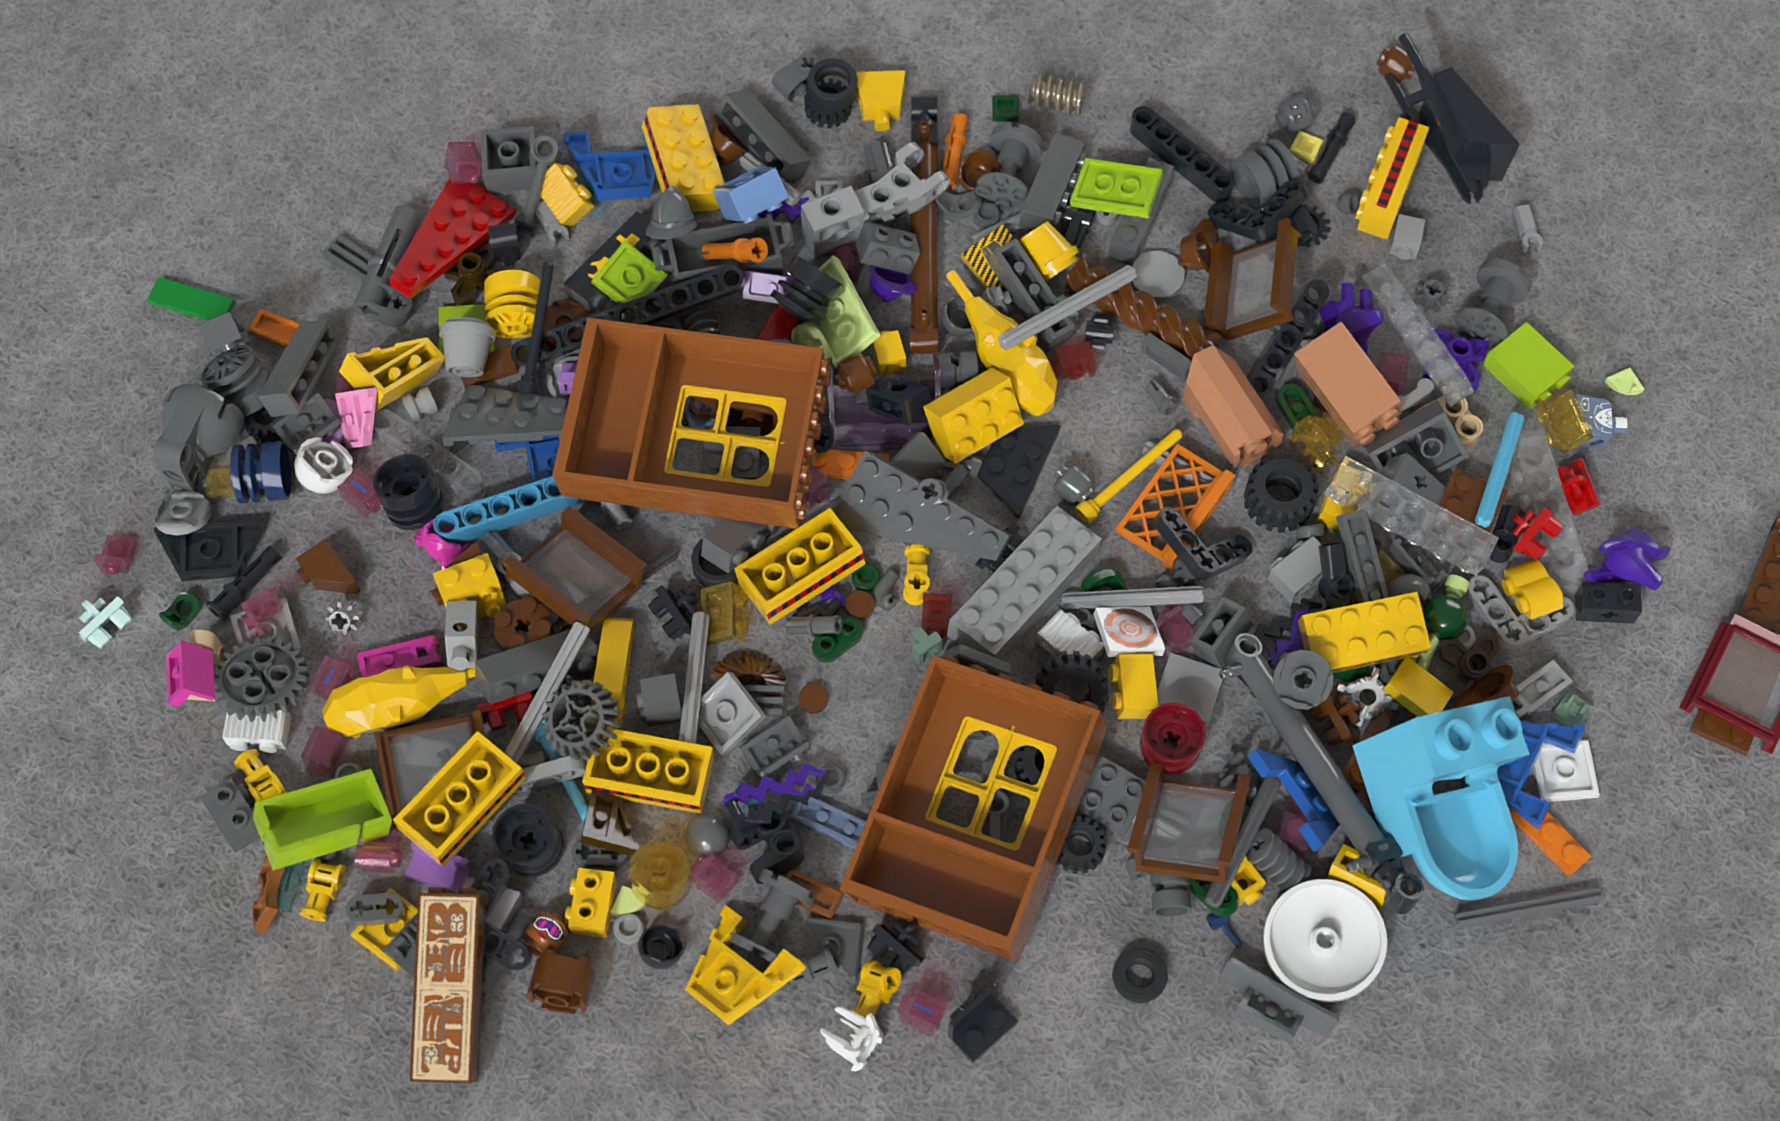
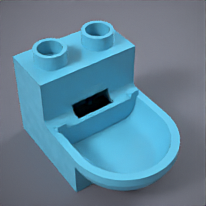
(1459, 837)

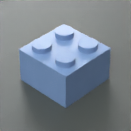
(750, 194)

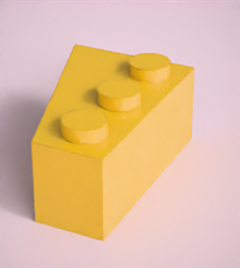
(393, 369)

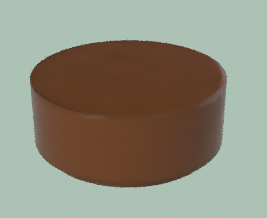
(860, 605)
(813, 698)

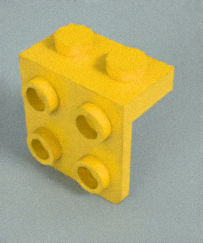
(472, 582)

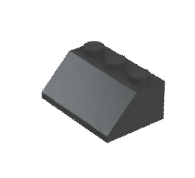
(1423, 435)

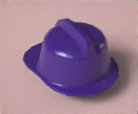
(890, 284)

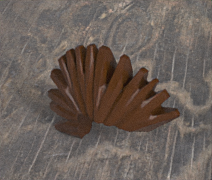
(751, 671)

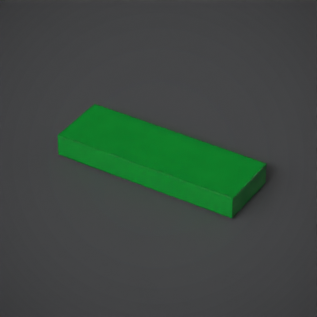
(189, 300)

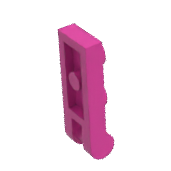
(399, 655)

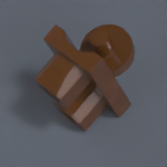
(1342, 728)

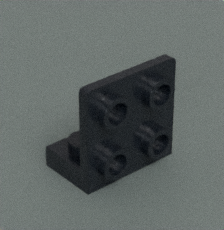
(980, 1023)

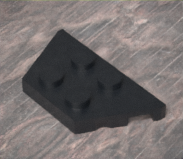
(1016, 463)
(214, 549)

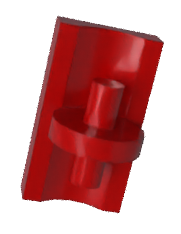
(1578, 487)
(1544, 522)
(494, 712)

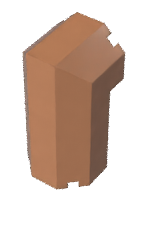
(1230, 407)

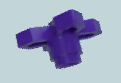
(1465, 353)

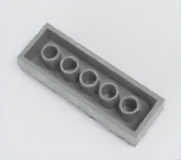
(1025, 585)

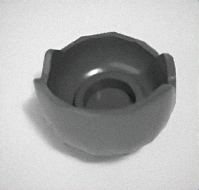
(954, 315)
(1408, 584)
(707, 835)

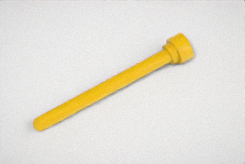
(1089, 509)

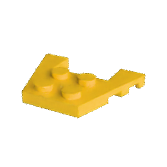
(731, 984)

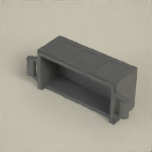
(687, 259)

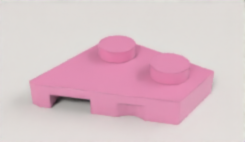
(357, 416)

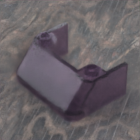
(863, 430)

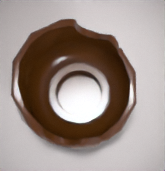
(974, 166)

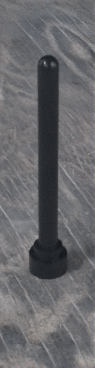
(528, 382)

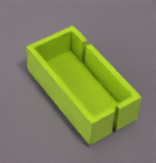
(321, 819)

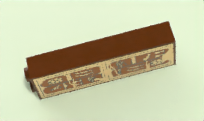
(448, 986)

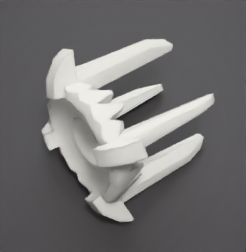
(1382, 701)
(864, 1029)

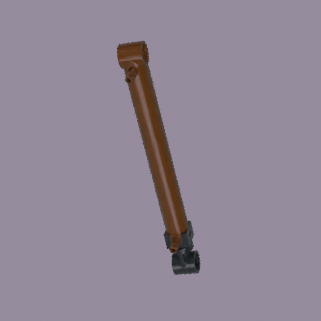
(925, 227)

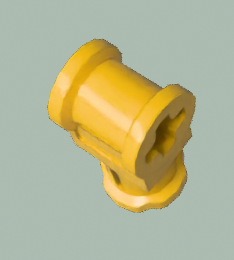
(916, 574)
(261, 782)
(322, 885)
(875, 987)

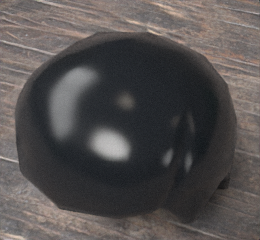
(652, 946)

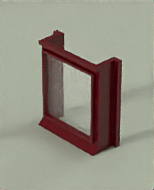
(1741, 680)

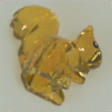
(1318, 436)

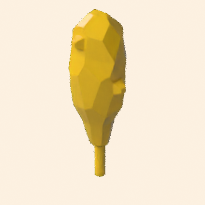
(1023, 364)
(390, 698)

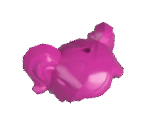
(437, 546)

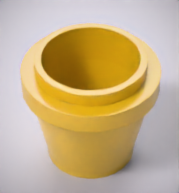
(1048, 250)

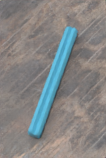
(1499, 469)

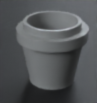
(466, 345)

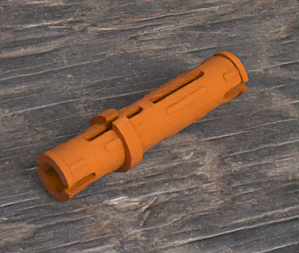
(955, 142)

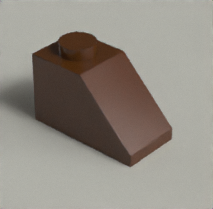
(325, 570)

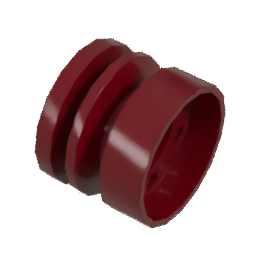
(1180, 725)

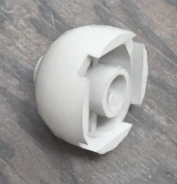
(322, 465)

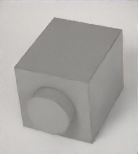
(1407, 237)

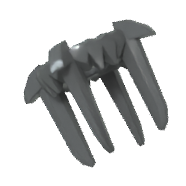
(1237, 767)

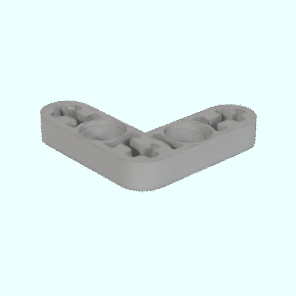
(1517, 624)

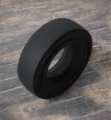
(1136, 993)

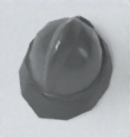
(671, 216)

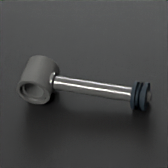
(525, 225)

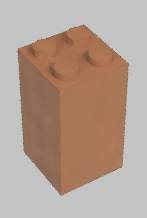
(1348, 385)

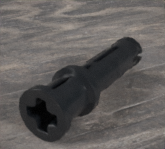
(235, 592)

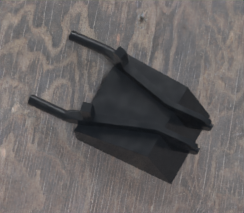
(1461, 127)

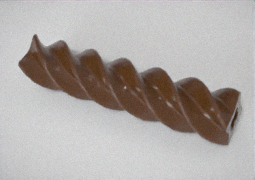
(1141, 313)

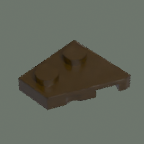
(607, 824)

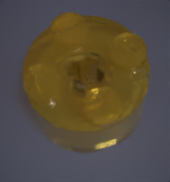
(660, 858)

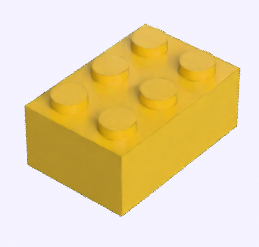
(973, 415)

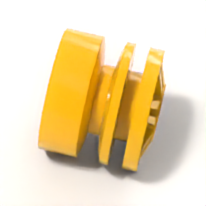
(511, 302)

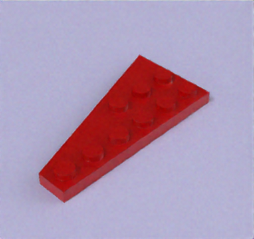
(451, 229)

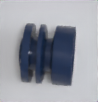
(253, 472)

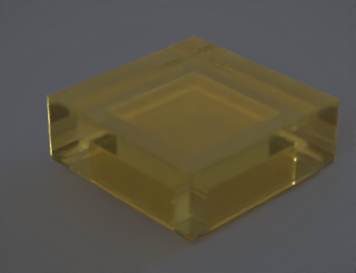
(219, 483)

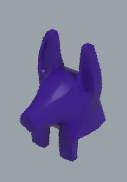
(1357, 319)
(1630, 559)

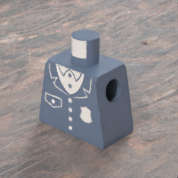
(1601, 422)

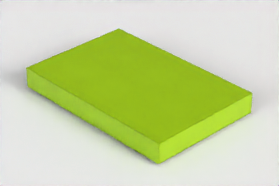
(1117, 188)

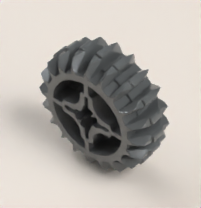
(561, 726)

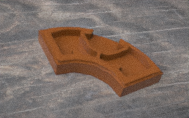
(266, 906)

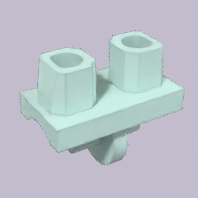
(93, 631)

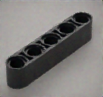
(1177, 143)
(1296, 333)

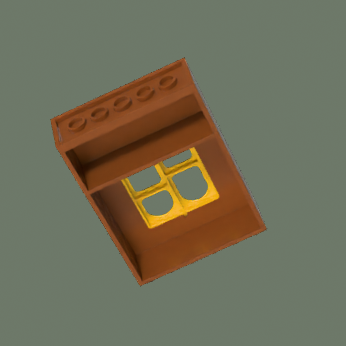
(631, 408)
(956, 875)

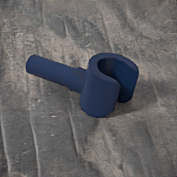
(1216, 922)

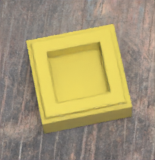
(1306, 147)

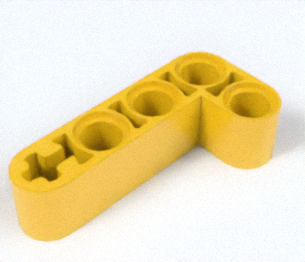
(614, 660)

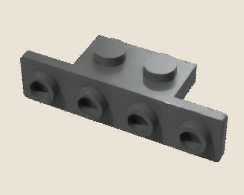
(1274, 1005)

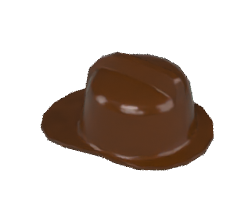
(724, 142)
(1197, 247)
(1492, 686)

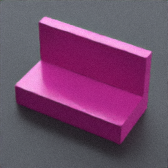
(189, 673)

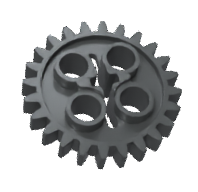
(246, 694)

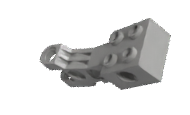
(841, 215)

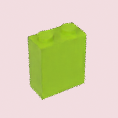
(1529, 366)

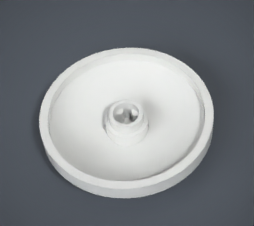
(1325, 940)

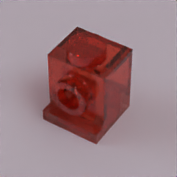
(1074, 361)
(937, 605)

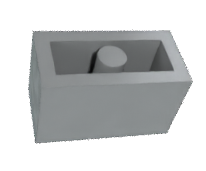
(1297, 571)

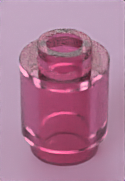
(848, 258)
(377, 857)

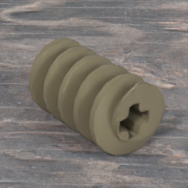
(1057, 94)

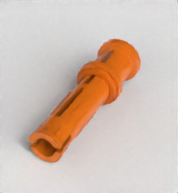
(741, 250)

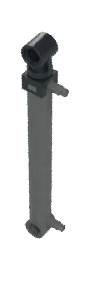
(1378, 855)

